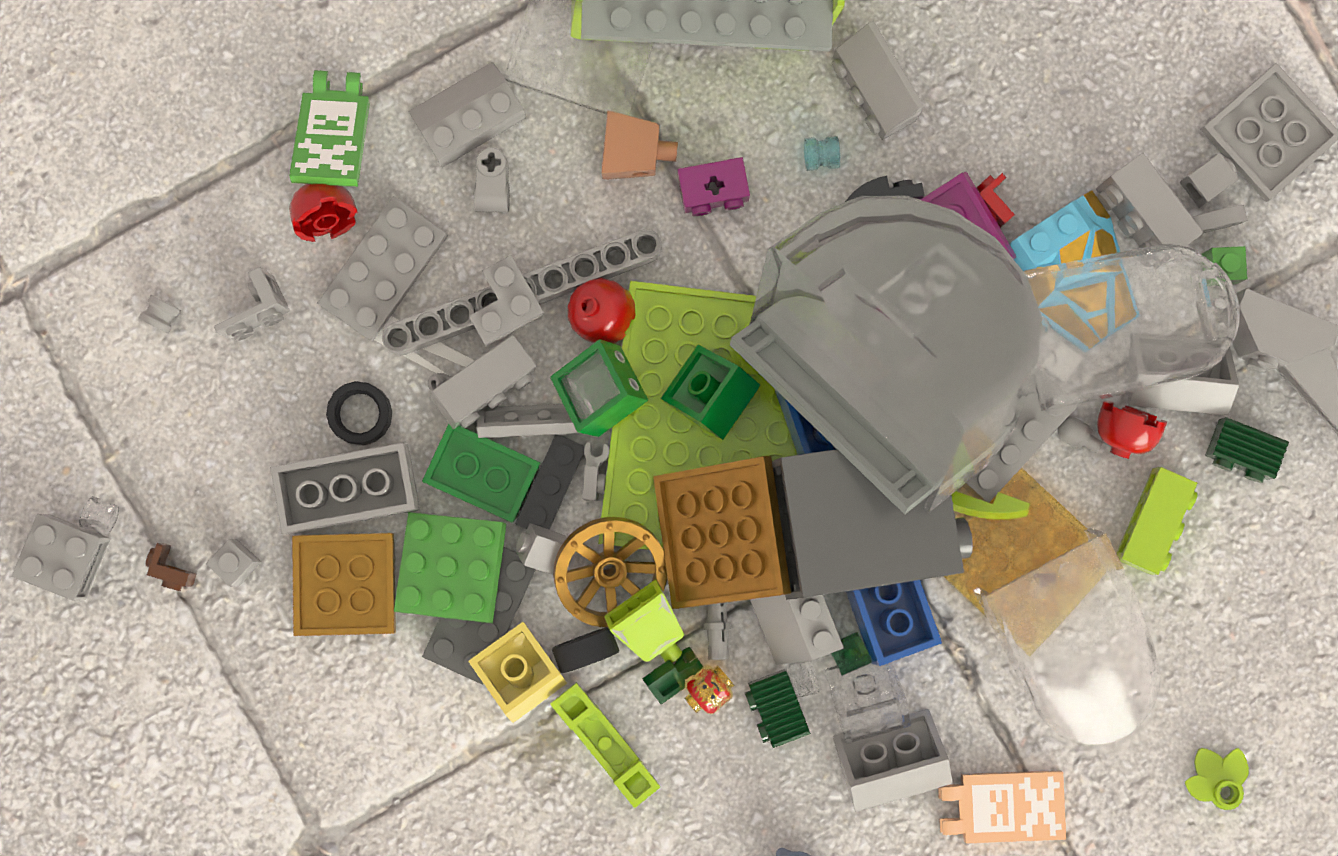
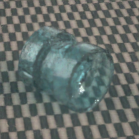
(822, 153)

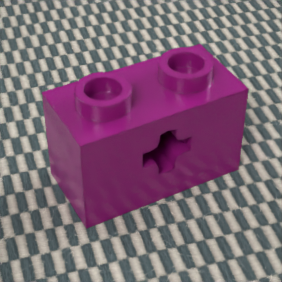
(727, 174)

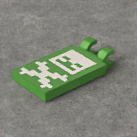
(330, 133)

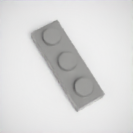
(524, 421)

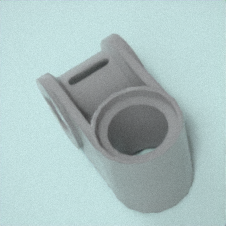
(491, 188)

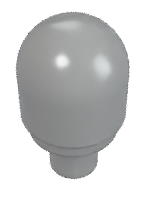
(1078, 434)

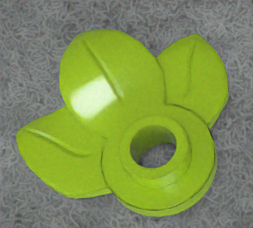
(1218, 772)

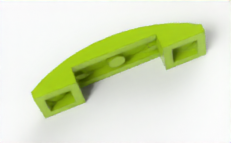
(1003, 507)
(605, 744)

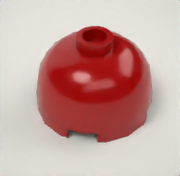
(322, 210)
(601, 310)
(1129, 429)

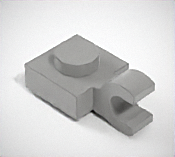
(594, 481)

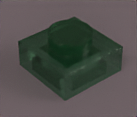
(852, 656)

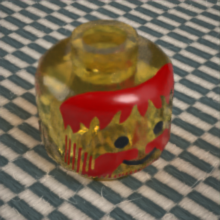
(709, 690)

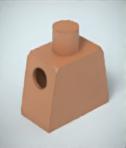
(633, 147)

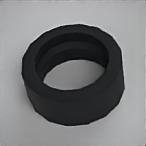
(334, 408)
(585, 650)

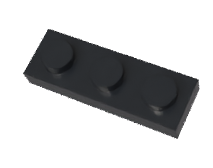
(551, 483)

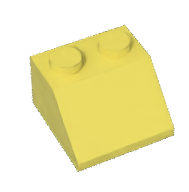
(517, 672)

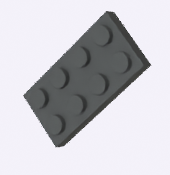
(460, 640)

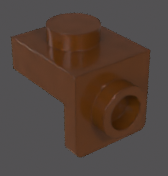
(172, 576)

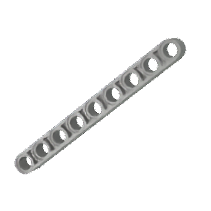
(536, 280)

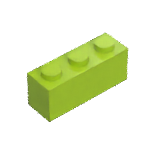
(1157, 521)

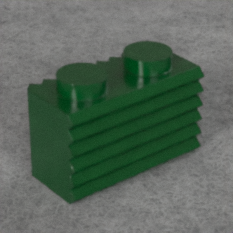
(1246, 449)
(778, 709)

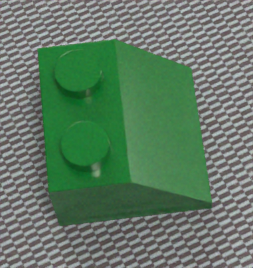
(711, 391)

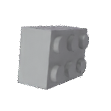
(1147, 206)

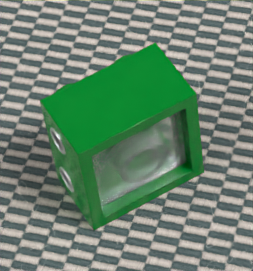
(598, 388)

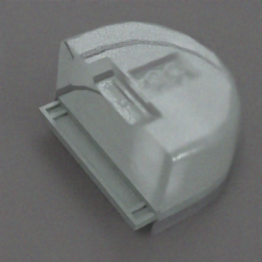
(898, 341)

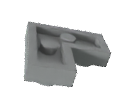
(514, 306)

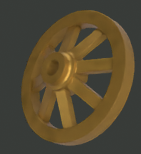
(606, 578)

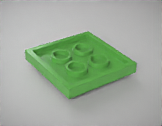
(450, 567)

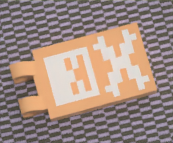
(1007, 807)

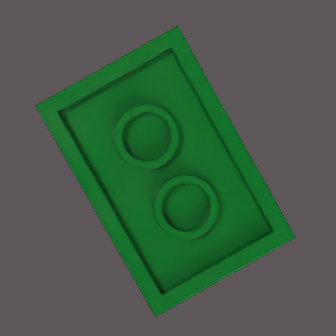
(481, 472)

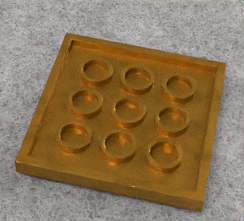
(722, 533)

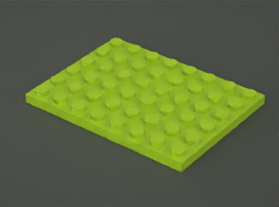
(657, 436)

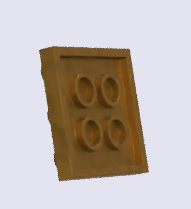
(343, 584)

